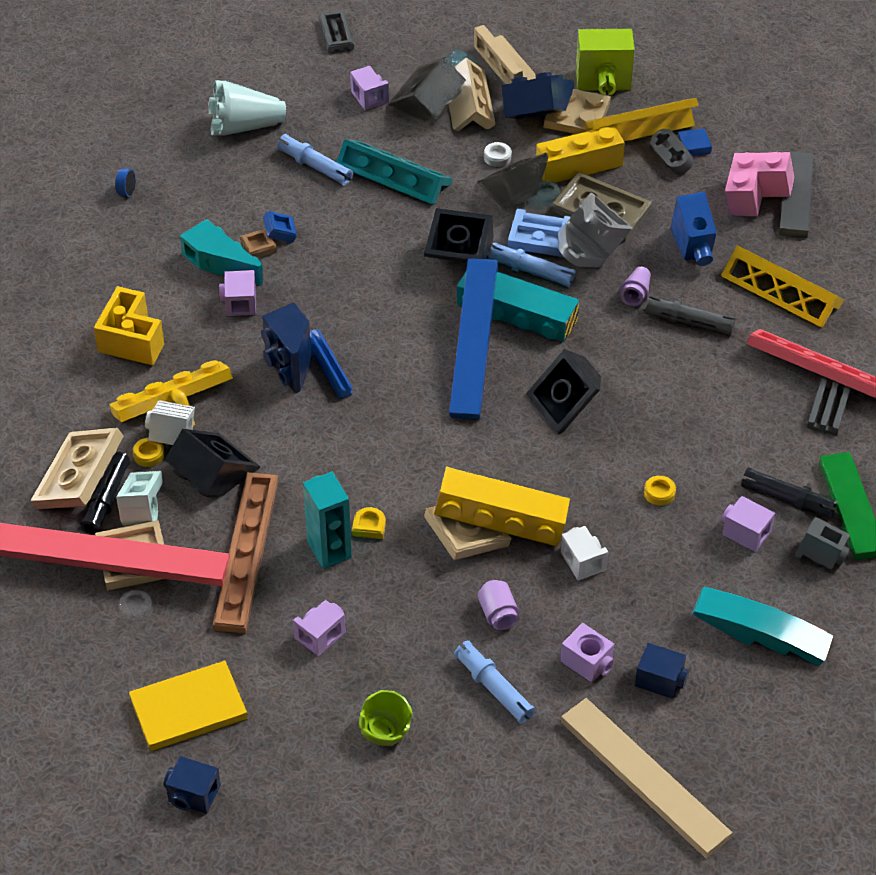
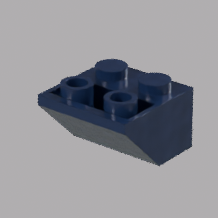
(536, 96)
(287, 344)

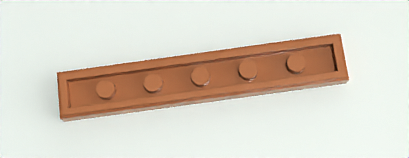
(246, 553)

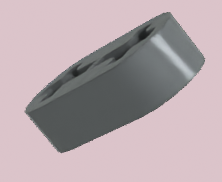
(668, 154)

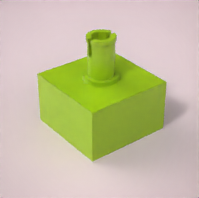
(604, 60)

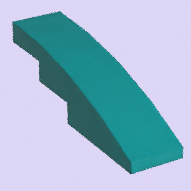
(758, 622)

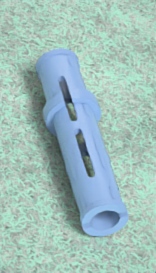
(305, 154)
(539, 267)
(484, 671)

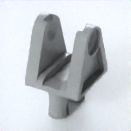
(592, 233)

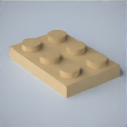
(77, 468)

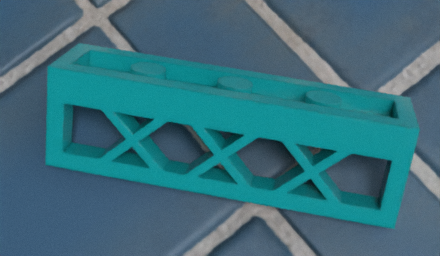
(392, 170)

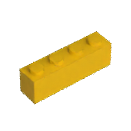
(502, 506)

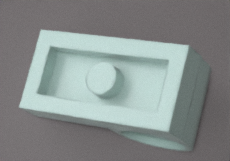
(138, 498)

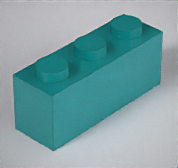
(327, 519)

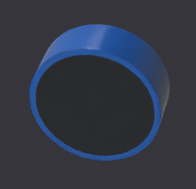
(125, 182)

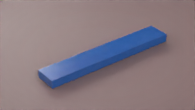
(473, 339)

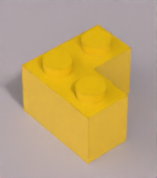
(127, 330)

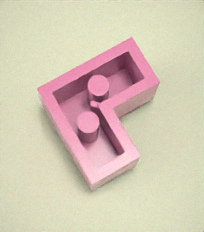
(757, 177)

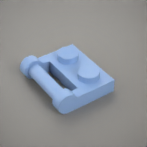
(536, 233)

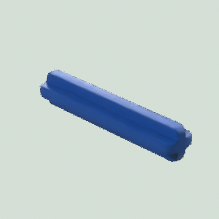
(330, 365)

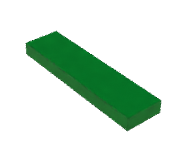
(852, 503)

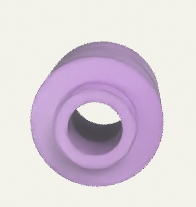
(498, 604)

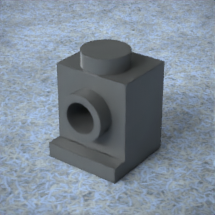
(824, 544)

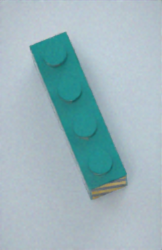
(531, 307)

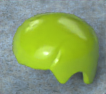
(383, 711)

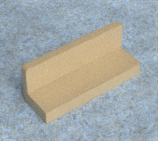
(500, 56)
(474, 99)

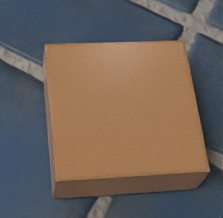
(258, 244)

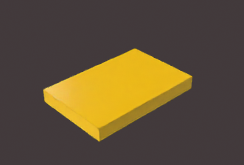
(188, 705)

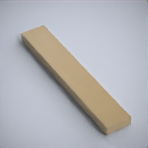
(646, 778)

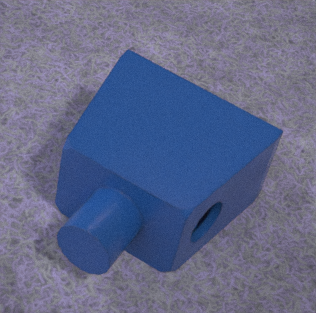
(694, 228)

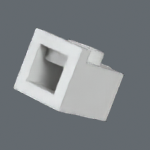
(583, 553)

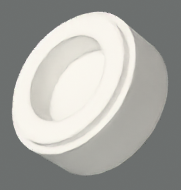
(497, 154)

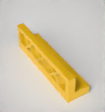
(648, 120)
(791, 280)

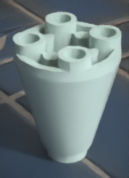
(242, 109)

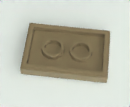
(625, 204)

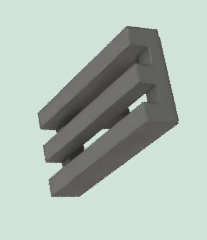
(339, 44)
(834, 389)

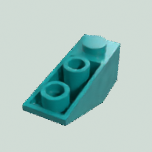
(216, 252)

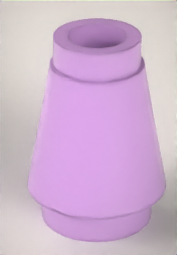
(635, 287)

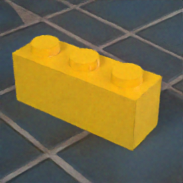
(582, 153)

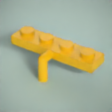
(177, 390)

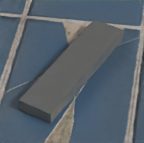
(796, 208)

